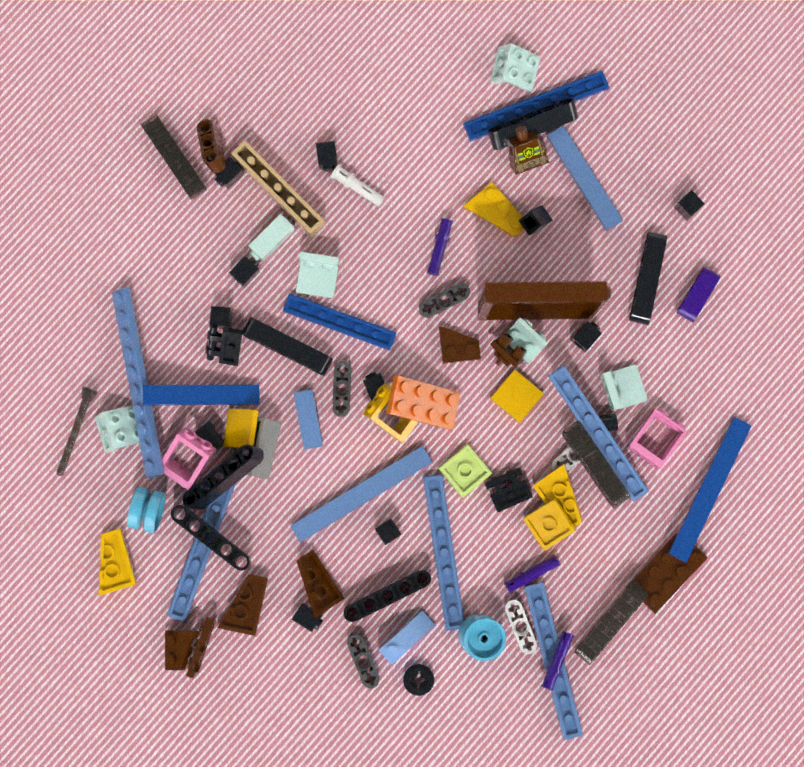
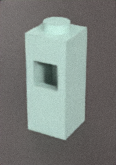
(271, 238)

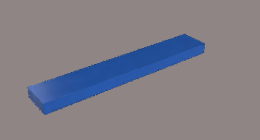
(339, 322)
(200, 395)

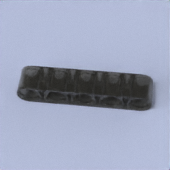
(173, 157)
(595, 464)
(611, 622)

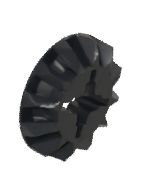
(424, 687)

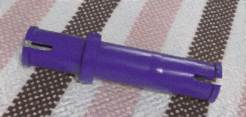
(440, 245)
(531, 574)
(557, 661)

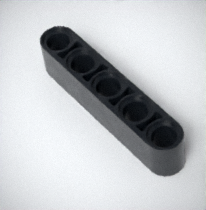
(537, 121)
(648, 278)
(287, 346)
(223, 477)
(201, 535)
(377, 595)

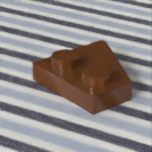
(458, 347)
(178, 648)

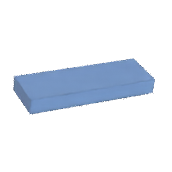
(308, 419)

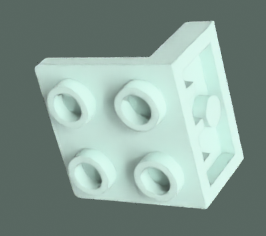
(515, 67)
(317, 275)
(528, 338)
(623, 387)
(117, 428)

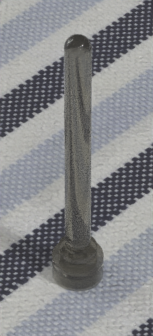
(87, 395)

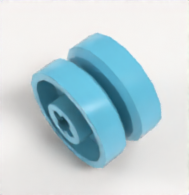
(146, 510)
(492, 633)

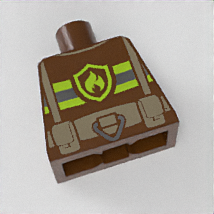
(526, 151)

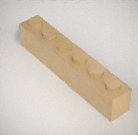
(278, 189)

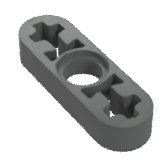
(454, 289)
(337, 374)
(355, 658)

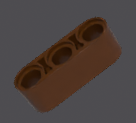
(211, 146)

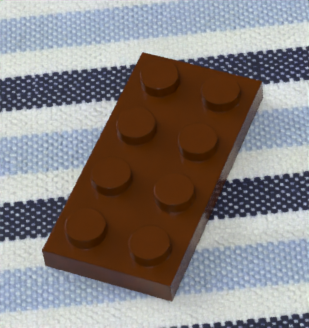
(667, 574)

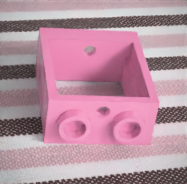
(645, 454)
(177, 471)

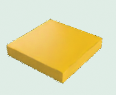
(517, 396)
(240, 427)
(549, 524)

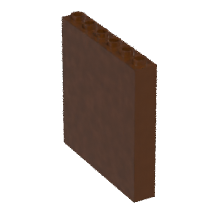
(542, 300)

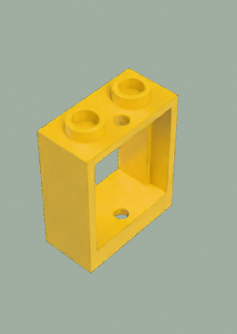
(374, 407)

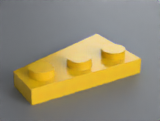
(496, 209)
(559, 486)
(115, 563)

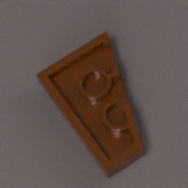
(318, 584)
(246, 607)
(200, 647)

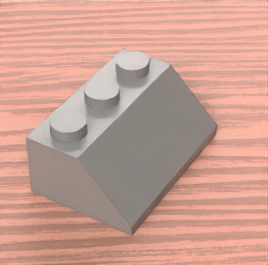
(265, 438)

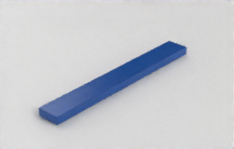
(577, 90)
(709, 490)

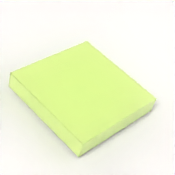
(465, 471)

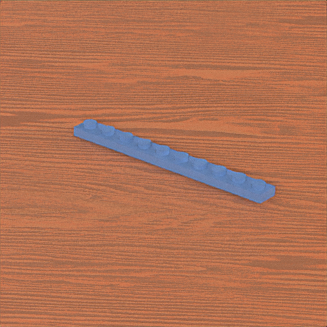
(137, 378)

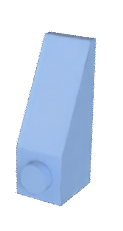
(406, 637)

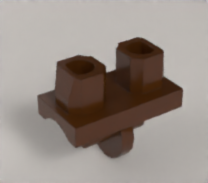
(505, 353)

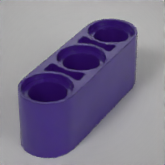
(698, 294)

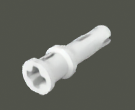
(350, 181)

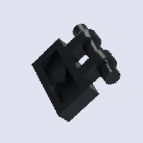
(230, 345)
(511, 495)

